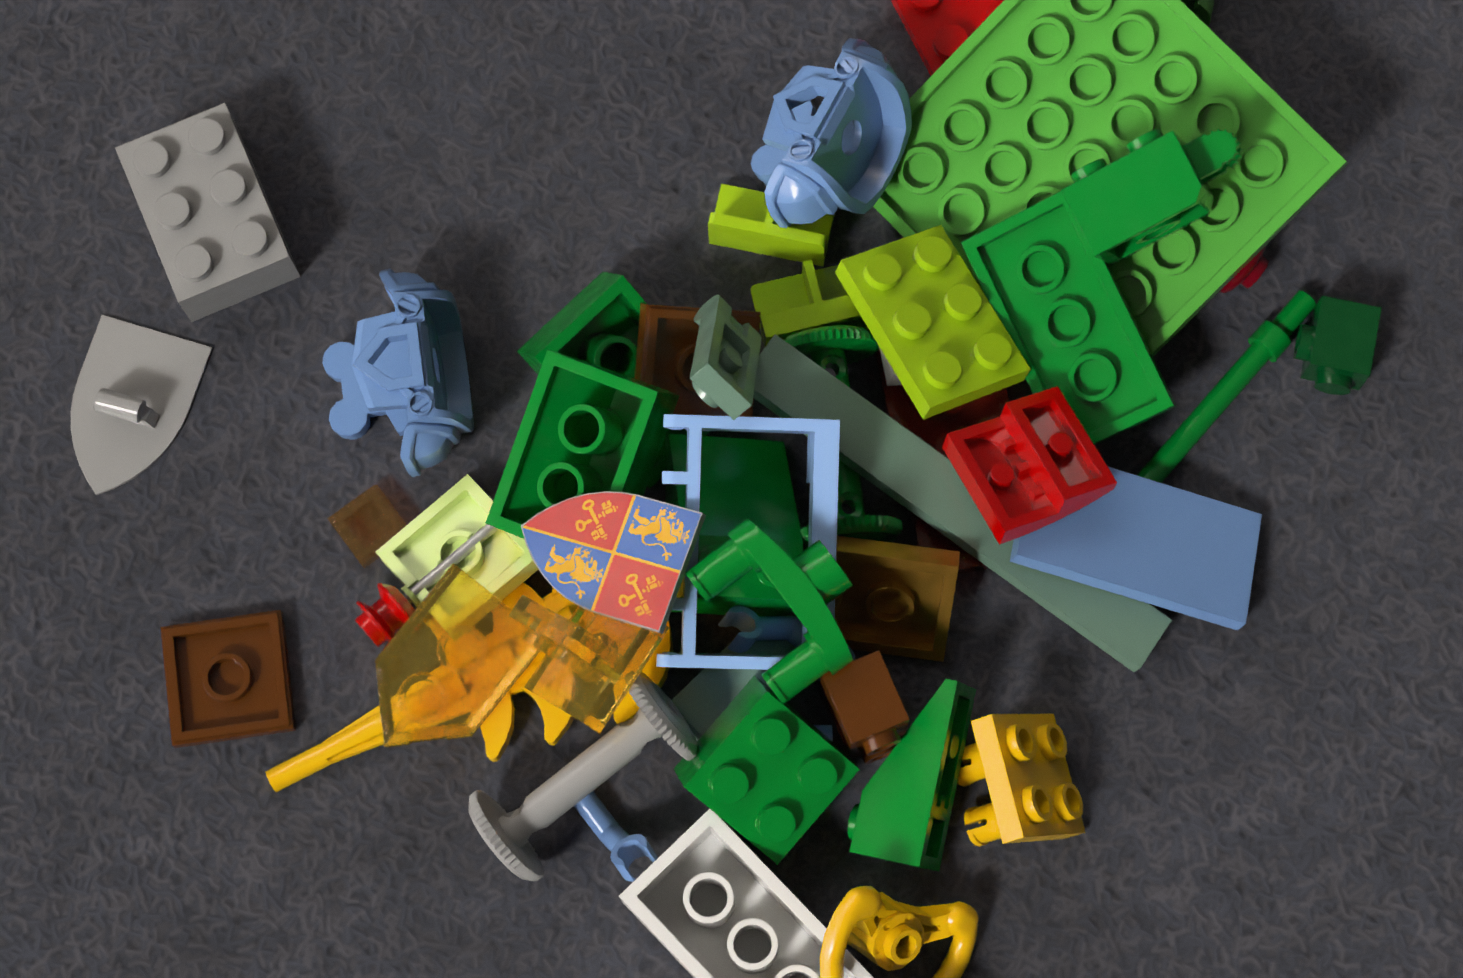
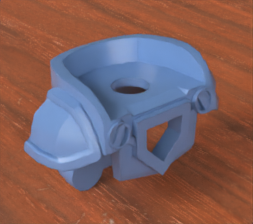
(844, 148)
(408, 369)

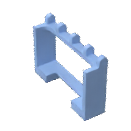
(823, 509)

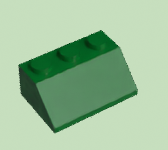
(580, 437)

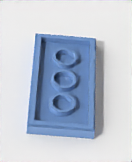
(1154, 549)

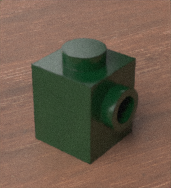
(1338, 345)

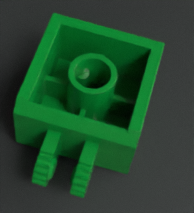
(1148, 191)

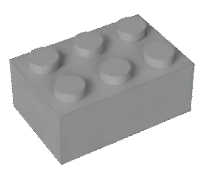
(207, 212)

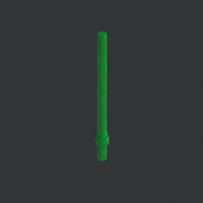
(1266, 345)

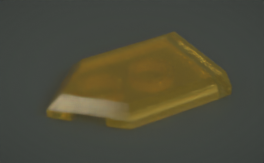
(449, 663)

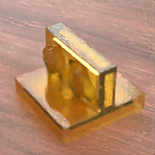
(586, 659)

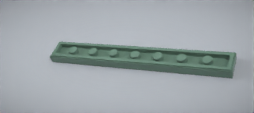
(934, 492)

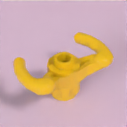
(894, 932)

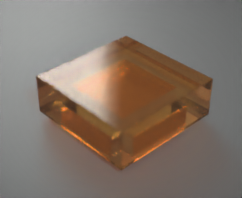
(367, 524)

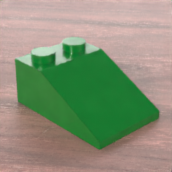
(598, 329)
(739, 483)

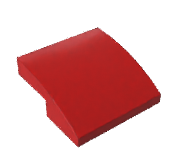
(1029, 465)

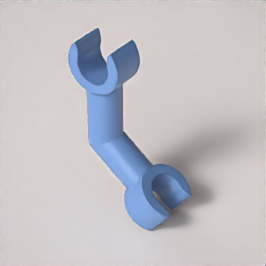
(762, 629)
(623, 847)

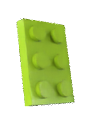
(932, 321)

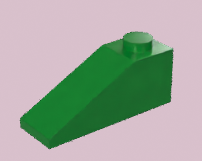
(912, 793)

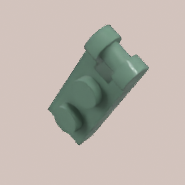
(724, 358)

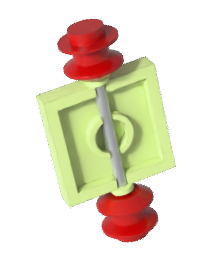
(424, 549)

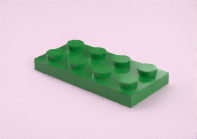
(1068, 318)

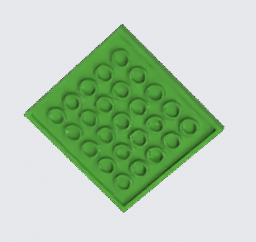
(1075, 84)

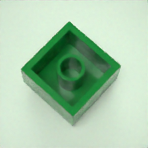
(766, 770)

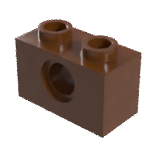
(864, 708)

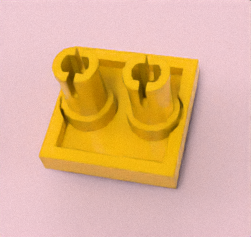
(1025, 780)

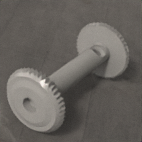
(509, 832)

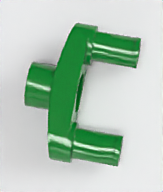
(804, 583)

